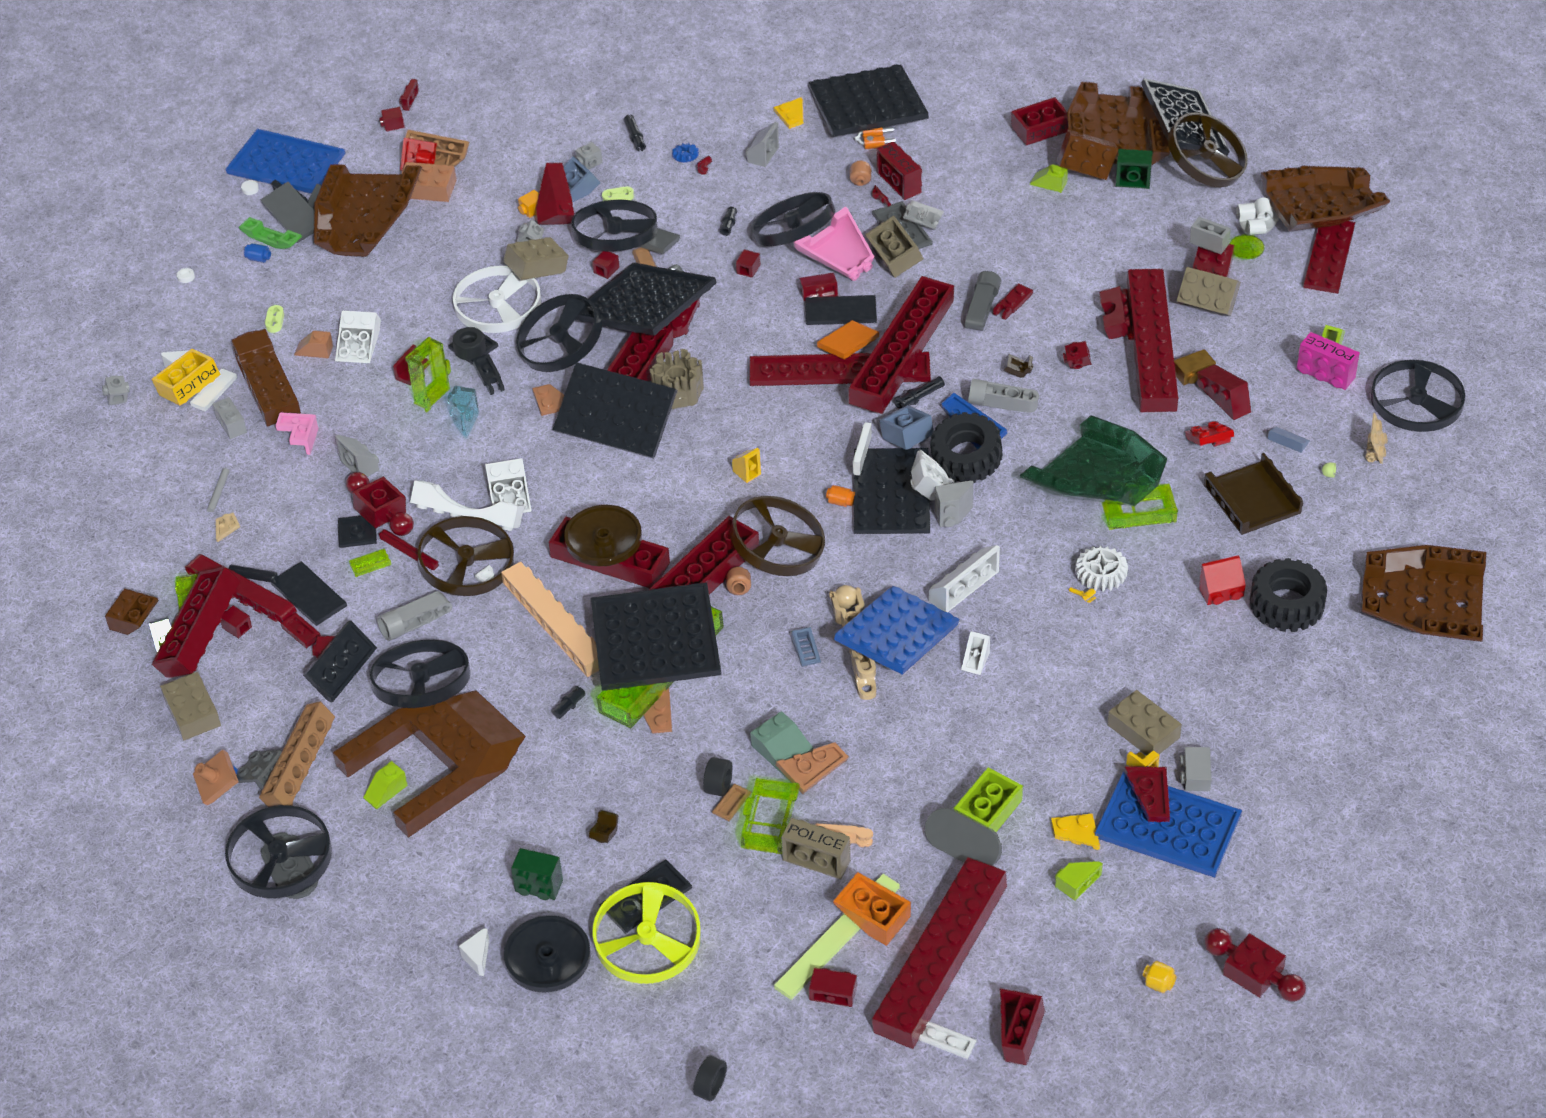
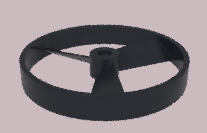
(807, 204)
(615, 225)
(573, 306)
(1418, 396)
(421, 672)
(281, 851)

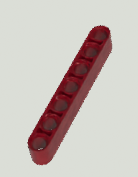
(248, 592)

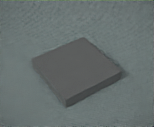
(662, 241)

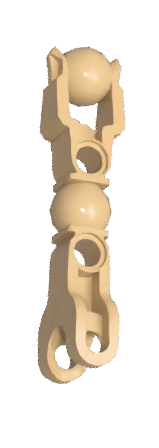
(864, 667)

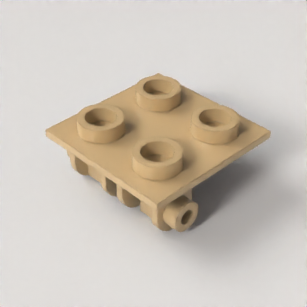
(1376, 442)

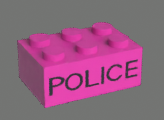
(1327, 361)

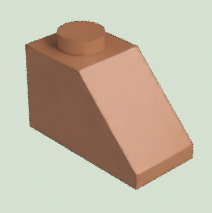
(315, 344)

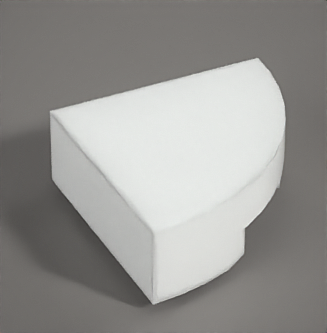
(485, 574)

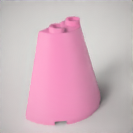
(839, 246)

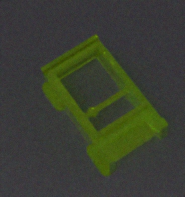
(440, 369)
(1117, 519)
(774, 790)

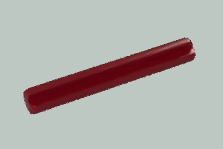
(408, 549)

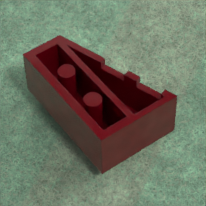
(1225, 390)
(1020, 1024)

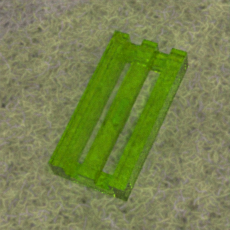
(370, 560)

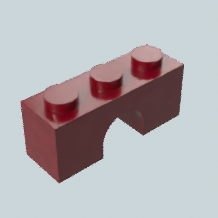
(1116, 311)

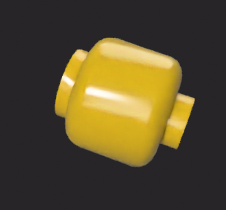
(1159, 976)

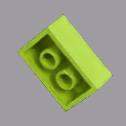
(991, 799)

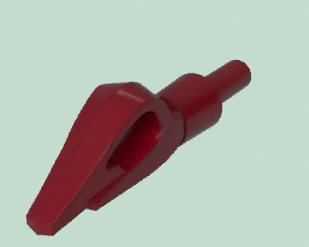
(877, 194)

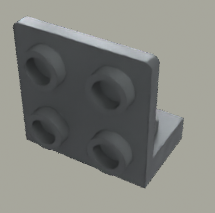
(258, 767)

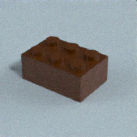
(1087, 154)

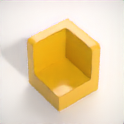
(1141, 760)

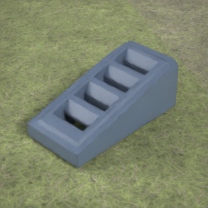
(800, 634)

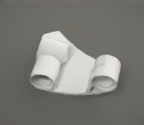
(1256, 217)

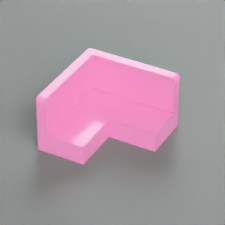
(303, 428)

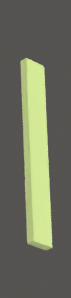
(823, 950)

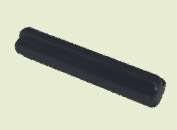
(255, 574)

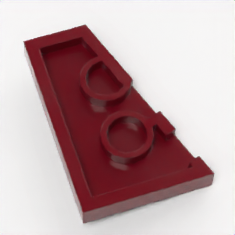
(1151, 790)

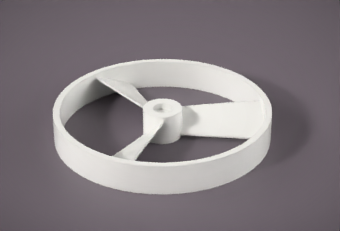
(497, 298)

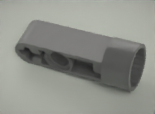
(985, 289)

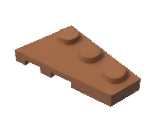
(659, 714)
(812, 766)

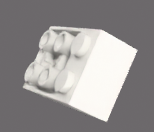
(357, 336)
(508, 483)

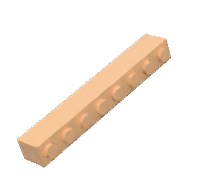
(552, 617)

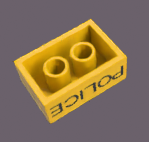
(186, 377)

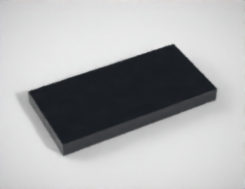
(840, 309)
(309, 593)
(340, 661)
(629, 911)

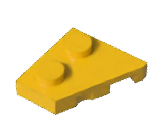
(791, 112)
(1076, 829)

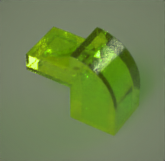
(183, 586)

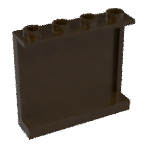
(1254, 495)

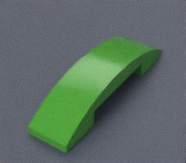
(256, 230)

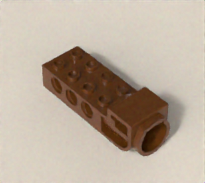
(264, 375)

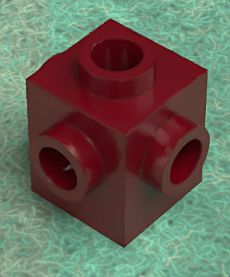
(1077, 355)

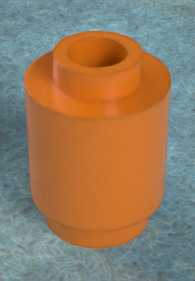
(840, 496)

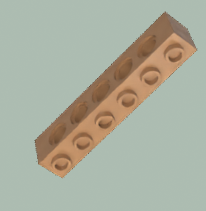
(297, 755)

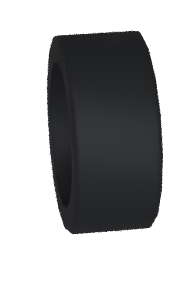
(709, 1078)

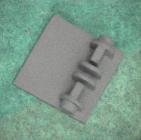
(923, 214)

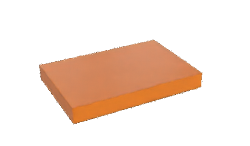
(848, 339)

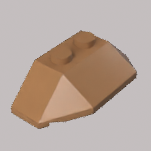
(448, 150)

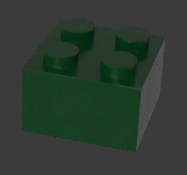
(1134, 168)
(537, 874)

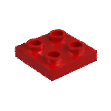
(418, 151)
(1212, 433)

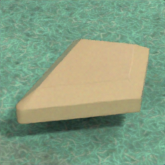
(226, 525)

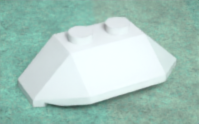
(928, 474)

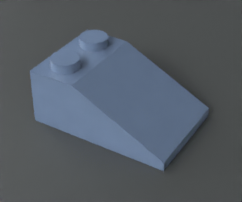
(579, 179)

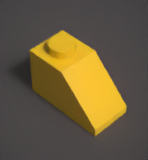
(747, 465)

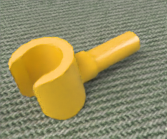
(1085, 595)

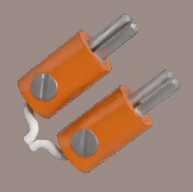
(874, 138)

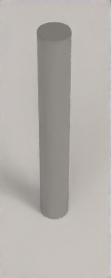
(218, 490)

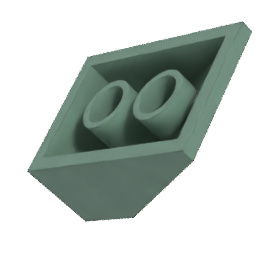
(779, 740)

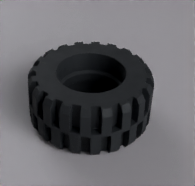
(967, 429)
(1285, 612)

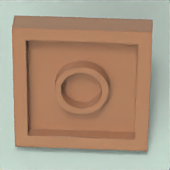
(215, 777)

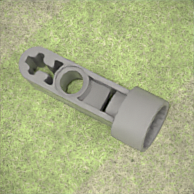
(1003, 396)
(413, 615)

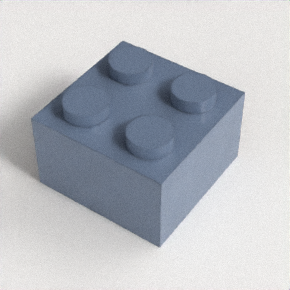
(906, 427)

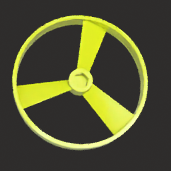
(646, 932)

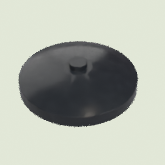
(547, 953)

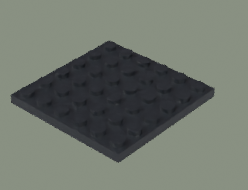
(867, 100)
(646, 298)
(655, 636)

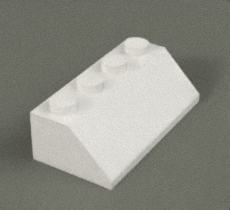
(965, 578)

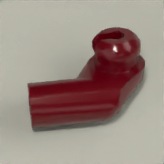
(702, 165)

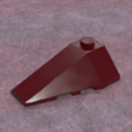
(554, 198)

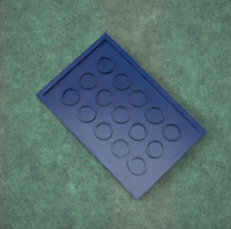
(284, 158)
(897, 629)
(1192, 839)

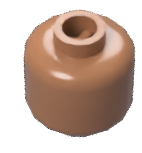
(860, 173)
(738, 581)

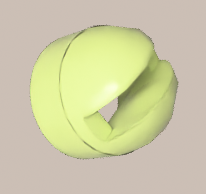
(1329, 469)

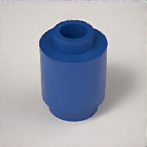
(257, 252)

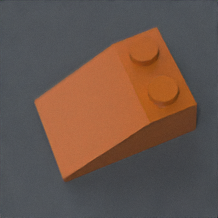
(873, 908)

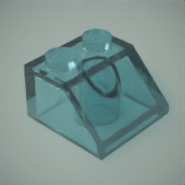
(463, 409)

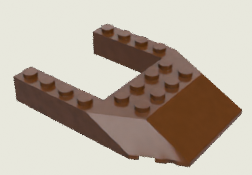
(460, 732)

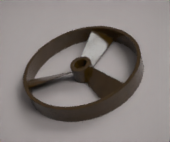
(1209, 151)
(779, 535)
(467, 555)

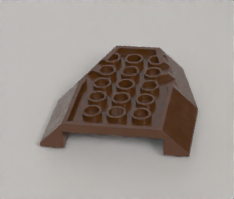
(1131, 117)
(1320, 195)
(348, 197)
(1432, 573)

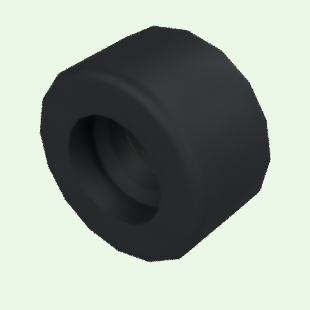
(469, 343)
(717, 776)

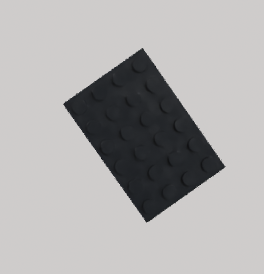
(1174, 101)
(615, 410)
(885, 494)

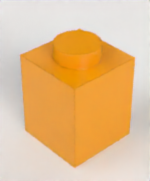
(528, 203)

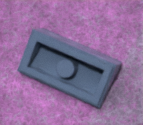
(1288, 439)

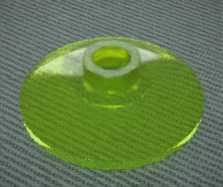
(1247, 246)

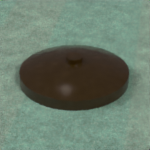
(603, 535)

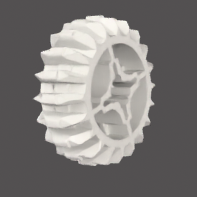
(1101, 568)

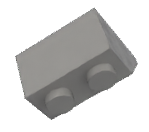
(764, 146)
(356, 456)
(953, 502)

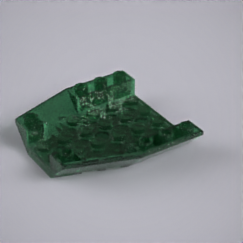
(1103, 466)

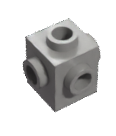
(589, 155)
(530, 231)
(115, 389)

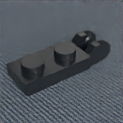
(488, 373)

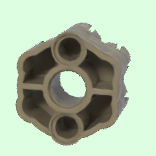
(681, 374)

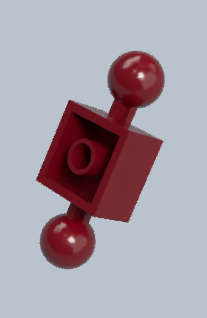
(380, 503)
(1254, 965)

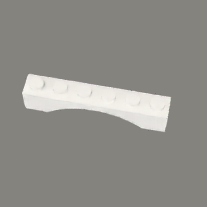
(431, 495)

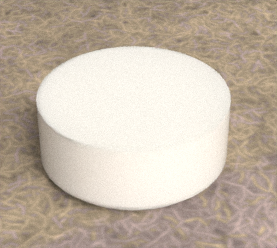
(250, 187)
(185, 275)

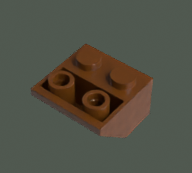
(129, 611)

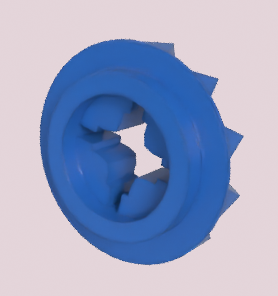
(685, 156)

